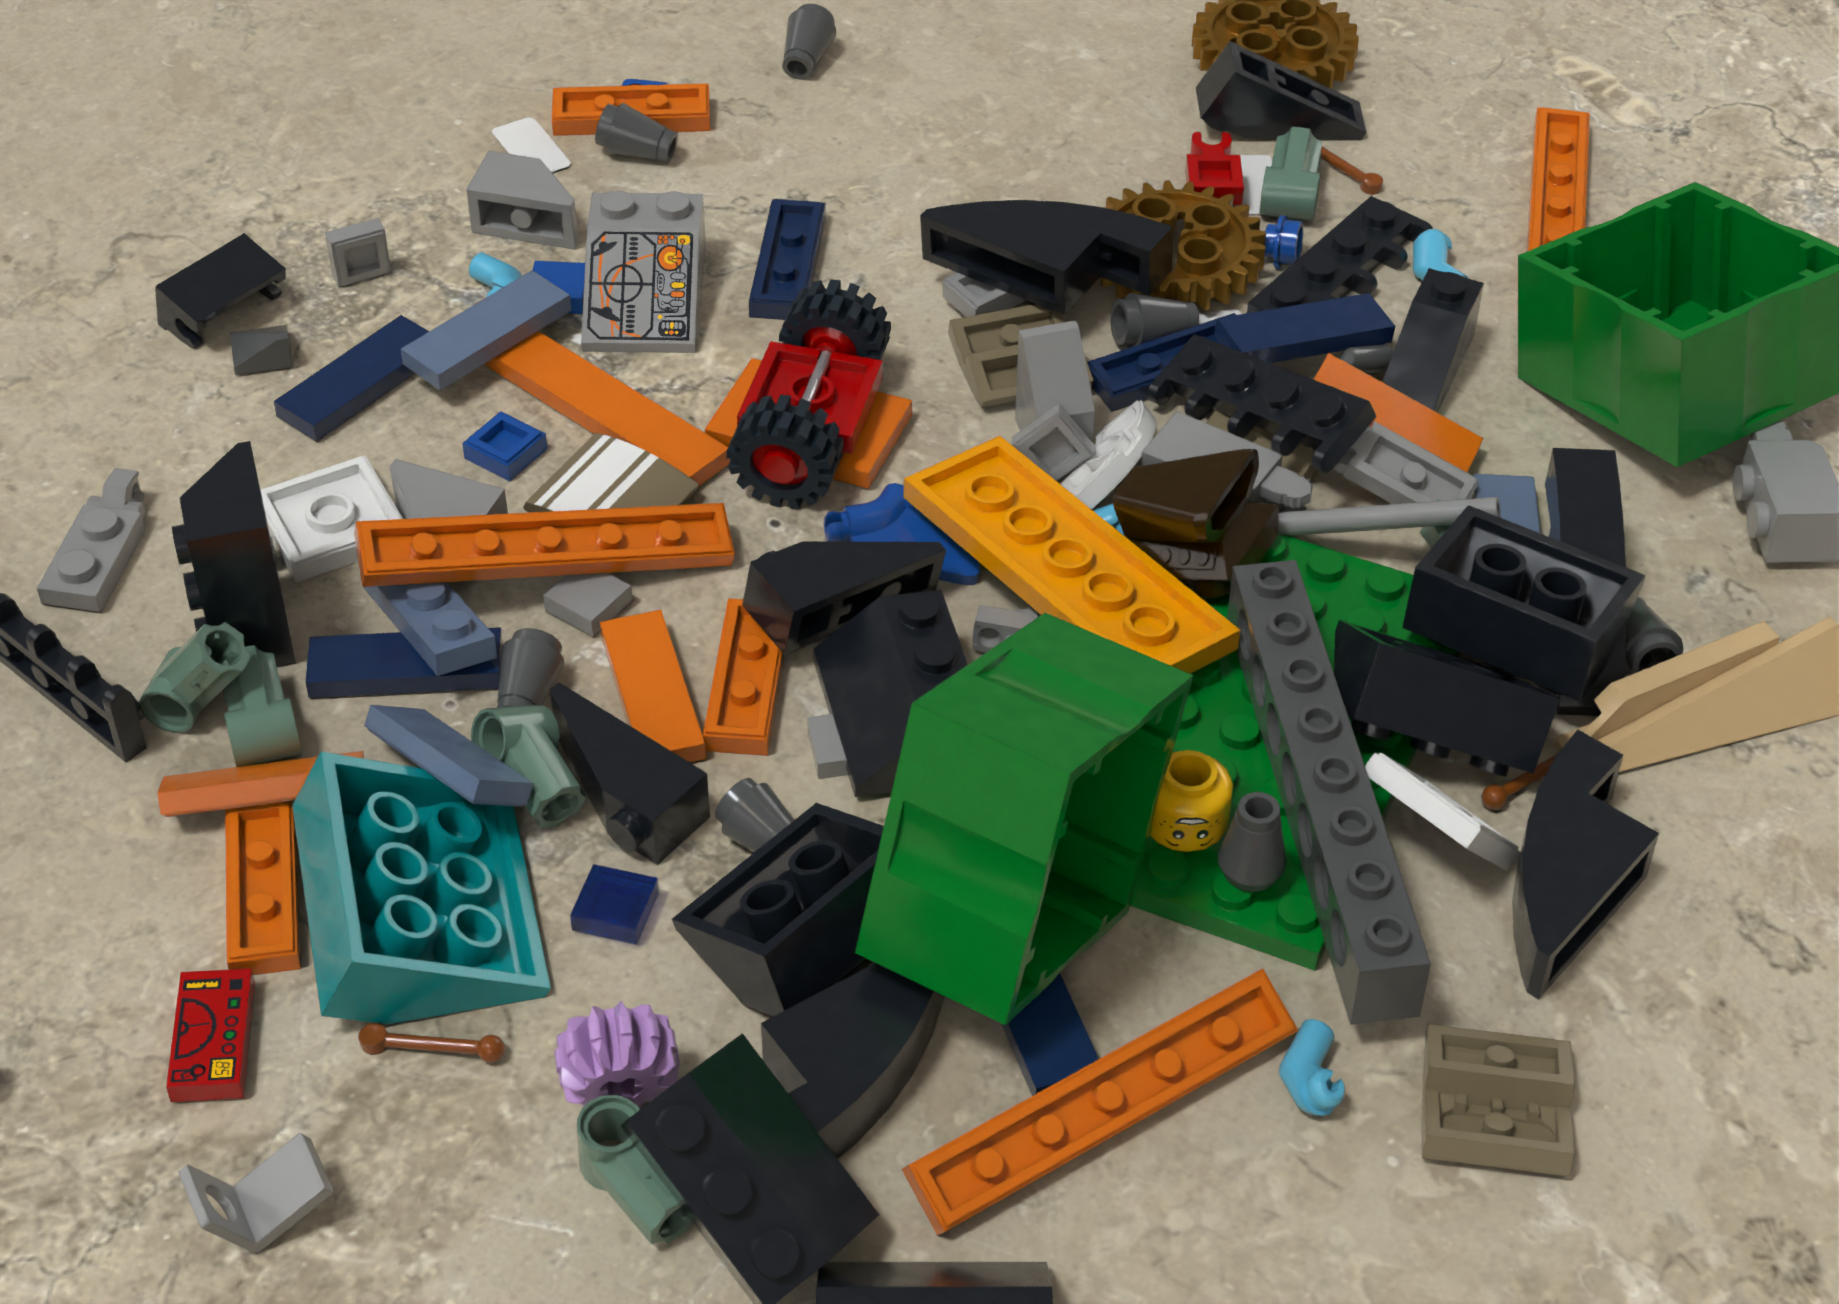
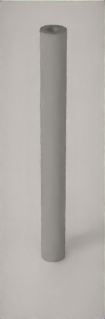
(1381, 516)

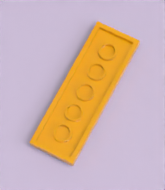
(1066, 556)

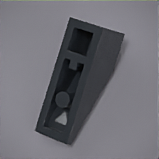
(1266, 99)
(1435, 337)
(822, 585)
(637, 786)

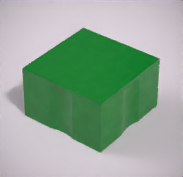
(1682, 322)
(1020, 814)

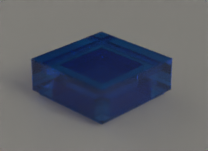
(614, 904)

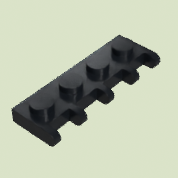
(1345, 257)
(1264, 397)
(70, 682)

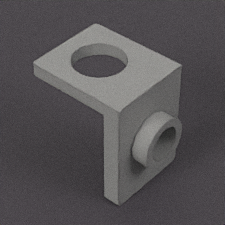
(265, 1199)

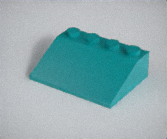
(412, 895)

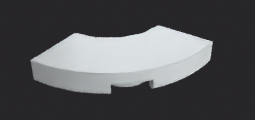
(1117, 452)

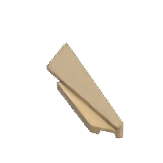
(1720, 694)

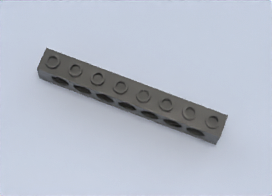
(1327, 797)

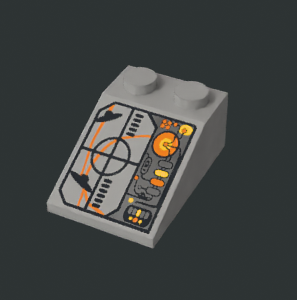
(643, 272)

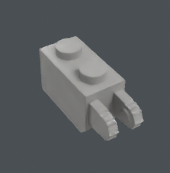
(1188, 438)
(1789, 497)

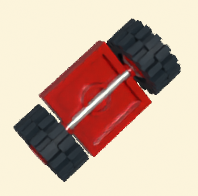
(810, 395)

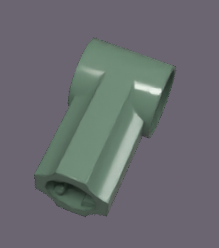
(1293, 178)
(193, 677)
(258, 715)
(528, 743)
(624, 1170)

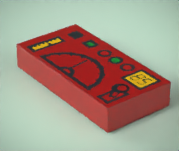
(211, 1035)

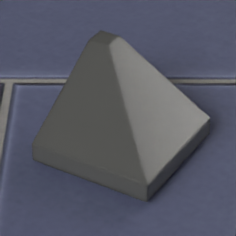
(261, 350)

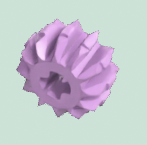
(617, 1054)

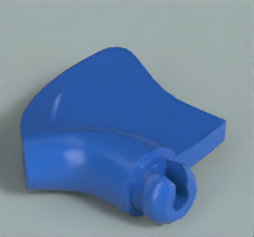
(896, 520)

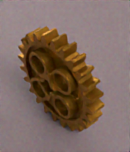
(1288, 32)
(1216, 249)

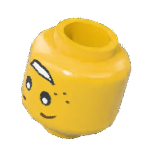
(1192, 803)

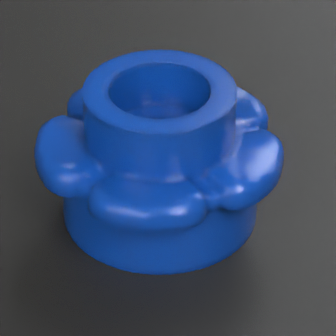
(1284, 241)

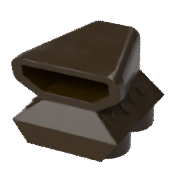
(1198, 517)

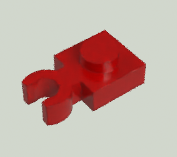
(1215, 167)

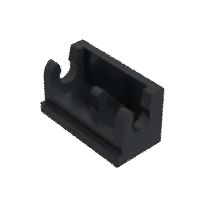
(214, 286)

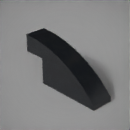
(1047, 248)
(1588, 515)
(1574, 861)
(851, 1050)

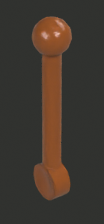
(1370, 182)
(1495, 796)
(375, 1040)

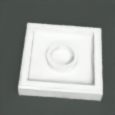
(318, 512)
(1442, 811)

